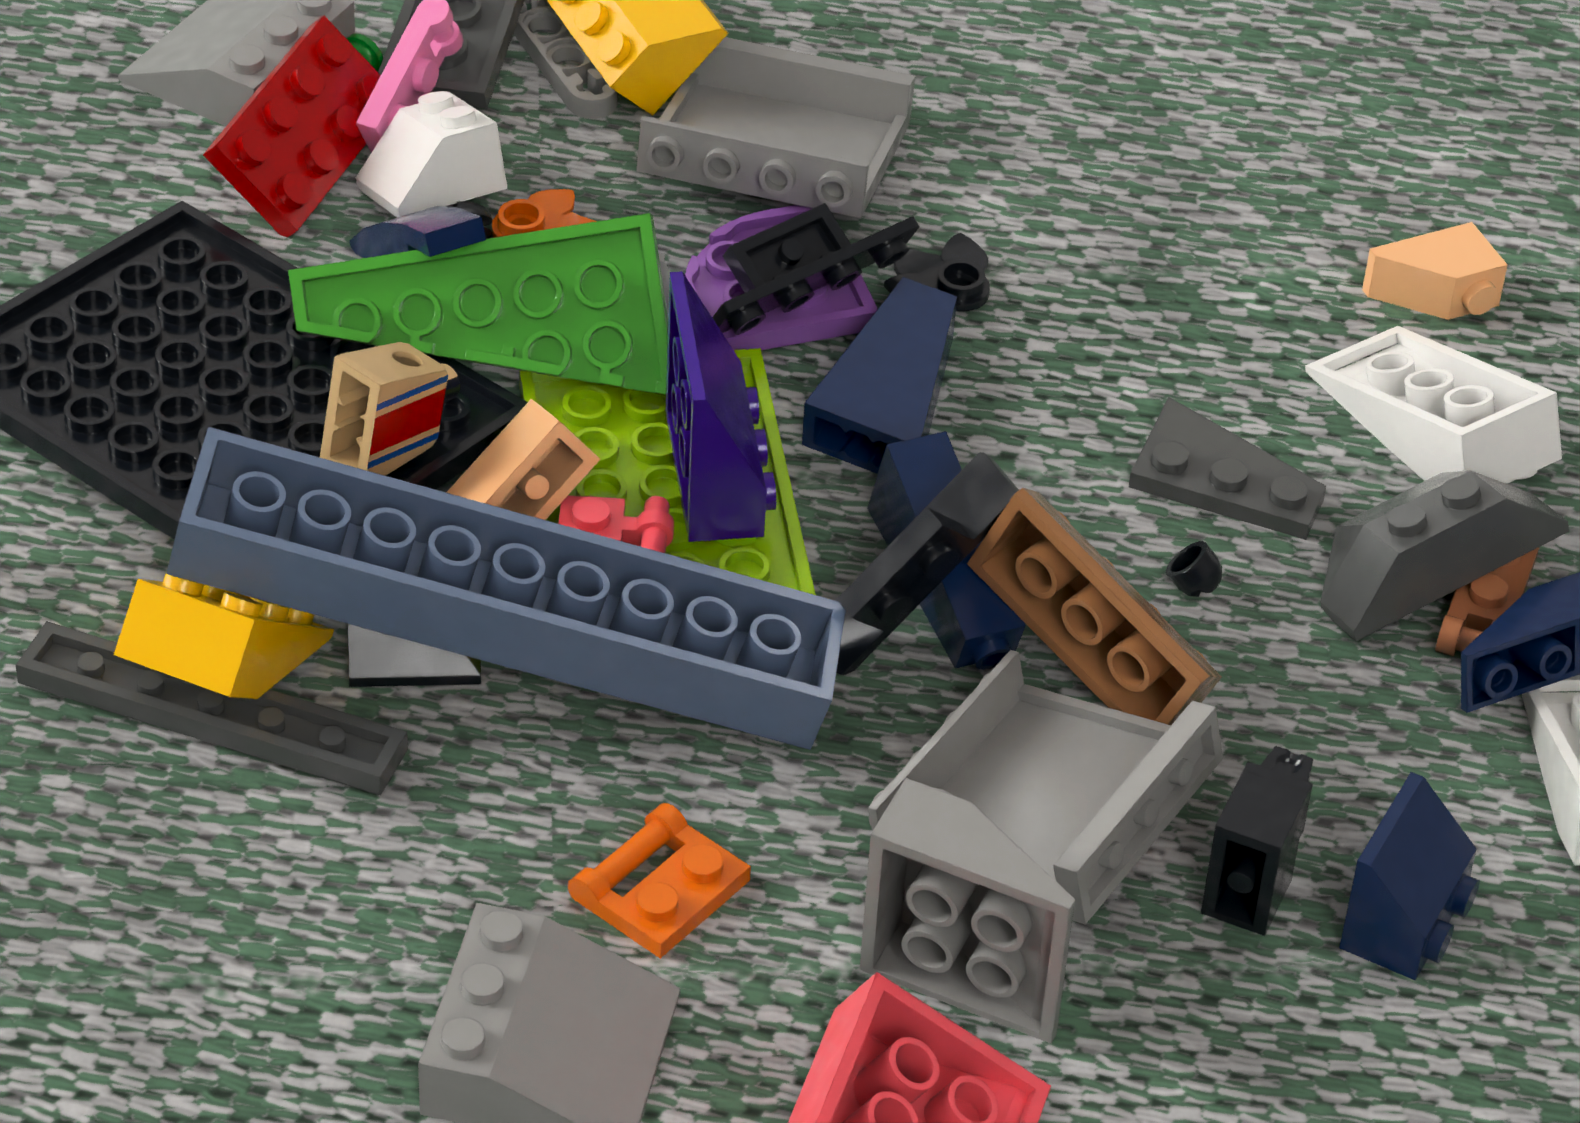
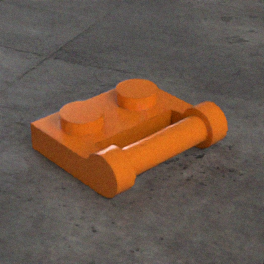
(672, 896)

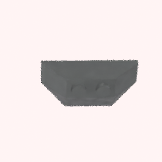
(1429, 546)

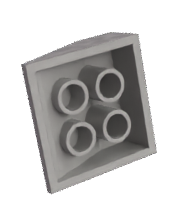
(228, 51)
(964, 913)
(542, 1028)

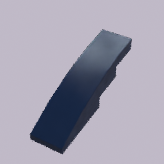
(428, 231)

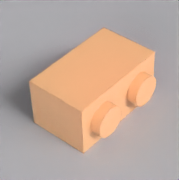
(528, 465)

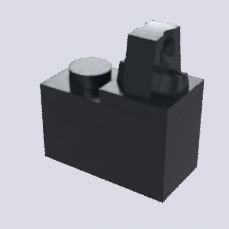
(1258, 841)

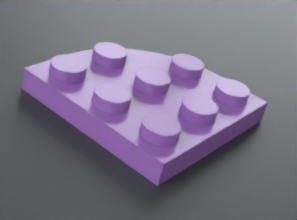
(822, 317)

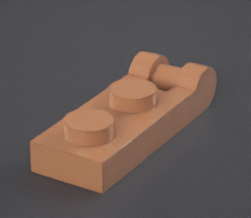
(1482, 602)

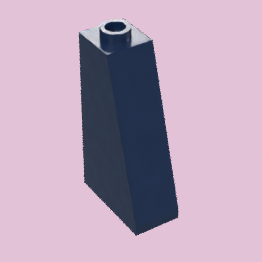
(885, 379)
(962, 609)

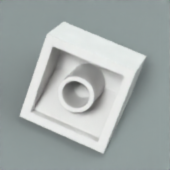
(434, 157)

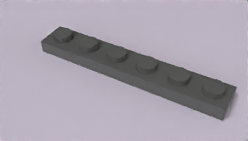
(269, 727)

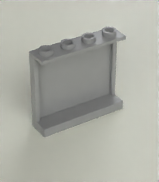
(781, 127)
(1066, 776)

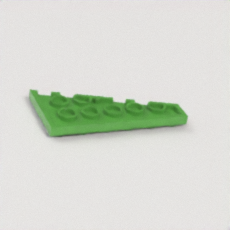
(539, 302)

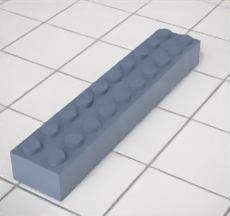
(508, 588)

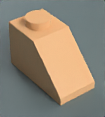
(1438, 273)

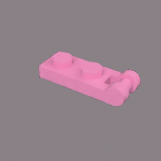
(412, 67)

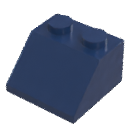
(1410, 883)

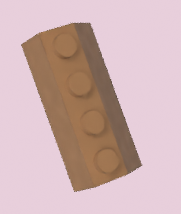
(1089, 612)

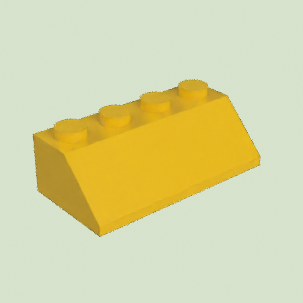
(643, 44)

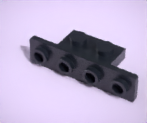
(797, 258)
(921, 558)

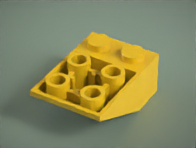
(216, 636)

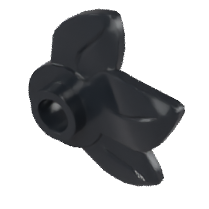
(956, 271)

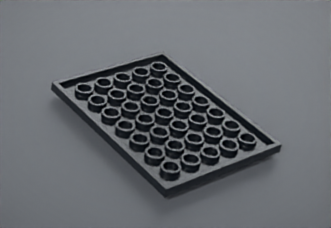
(181, 333)

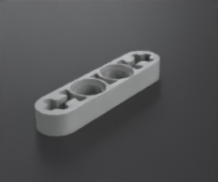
(558, 47)

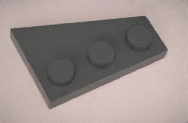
(1224, 474)

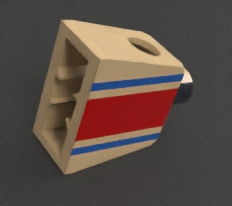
(385, 406)

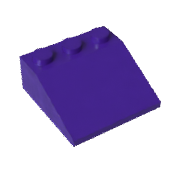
(713, 426)

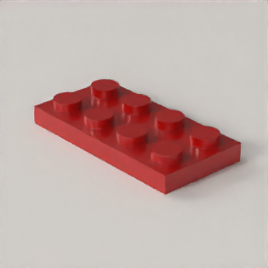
(298, 128)

